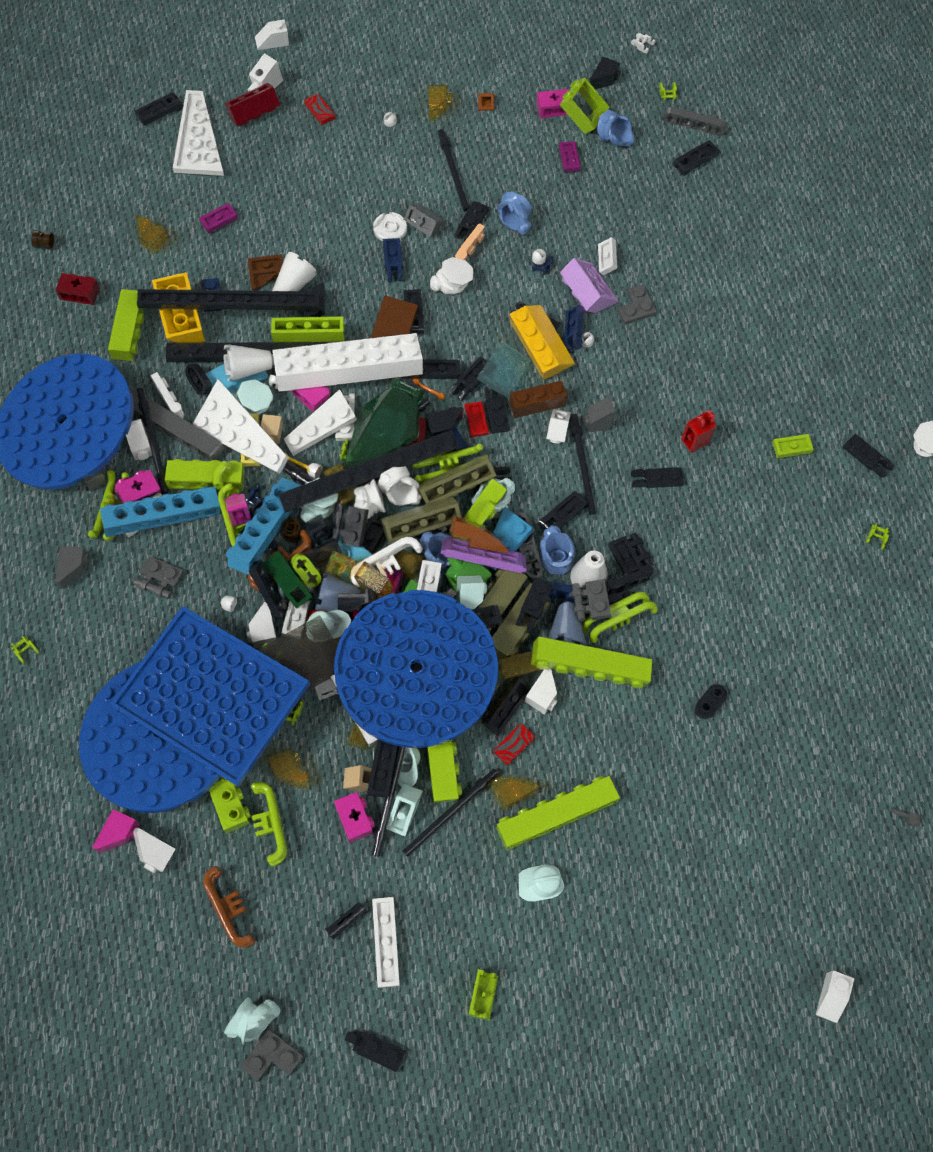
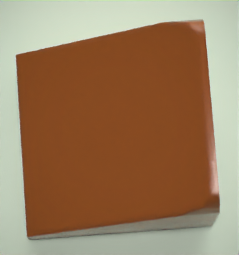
(485, 101)

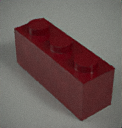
(252, 104)

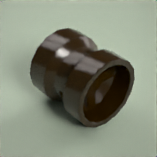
(41, 239)
(291, 535)

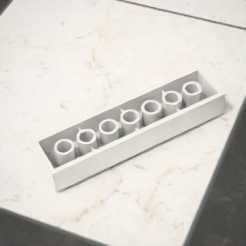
(347, 362)

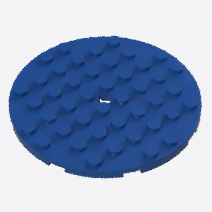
(97, 413)
(425, 705)
(134, 765)

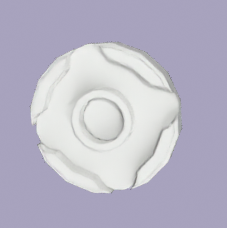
(390, 226)

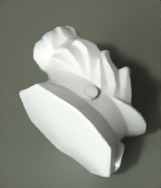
(452, 276)
(924, 439)
(399, 487)
(369, 498)

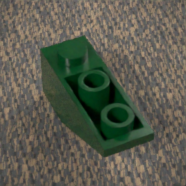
(288, 580)

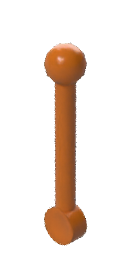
(440, 395)

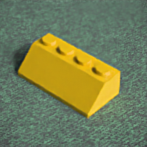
(179, 324)
(541, 340)

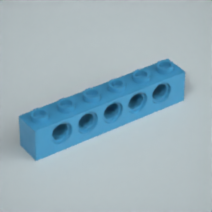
(154, 518)
(260, 530)

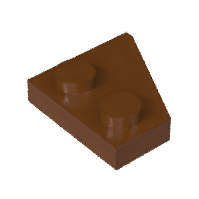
(264, 270)

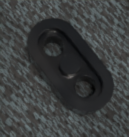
(198, 379)
(710, 700)

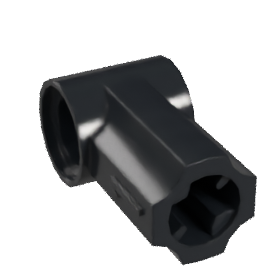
(350, 601)

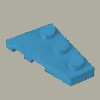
(511, 531)

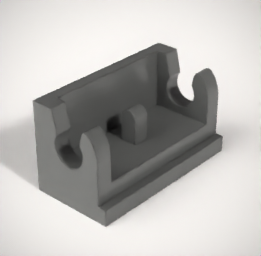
(423, 219)

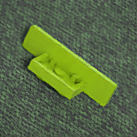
(485, 504)

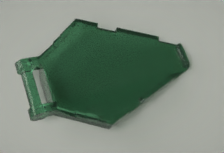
(385, 423)

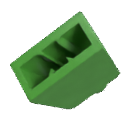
(464, 568)

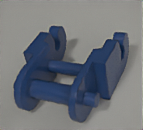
(547, 266)
(252, 495)

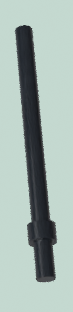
(445, 145)
(144, 407)
(577, 434)
(480, 785)
(381, 834)

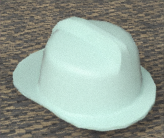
(335, 621)
(409, 770)
(540, 883)

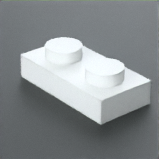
(607, 256)

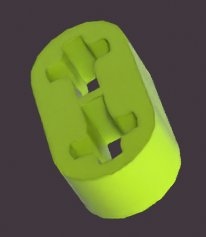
(309, 568)

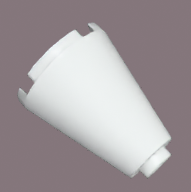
(294, 274)
(246, 361)
(589, 568)

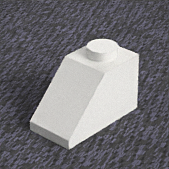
(272, 35)
(558, 426)
(138, 441)
(261, 627)
(543, 693)
(152, 851)
(834, 995)

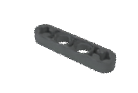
(695, 119)
(530, 546)

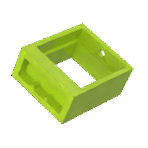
(594, 100)

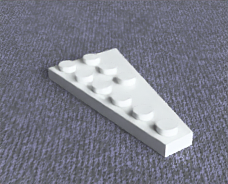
(196, 143)
(235, 427)

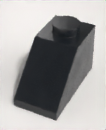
(605, 73)

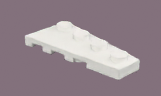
(322, 423)

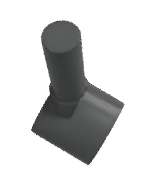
(913, 818)

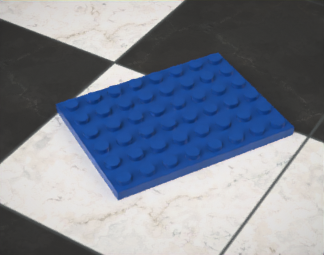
(210, 695)

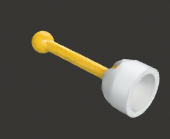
(314, 470)

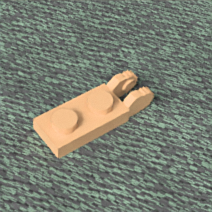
(468, 246)

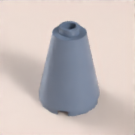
(328, 593)
(566, 625)

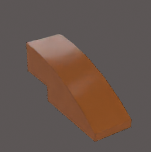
(476, 535)

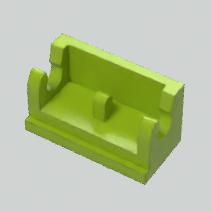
(483, 995)

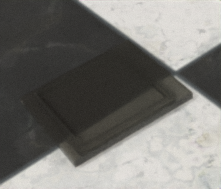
(306, 651)

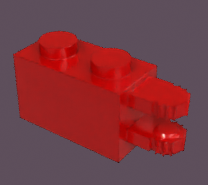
(699, 431)

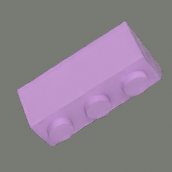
(588, 285)

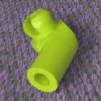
(219, 471)

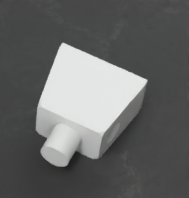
(265, 72)

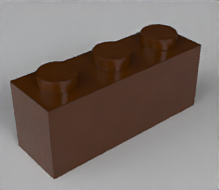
(538, 399)

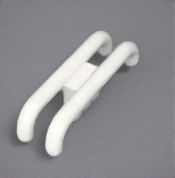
(385, 557)

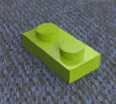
(792, 446)

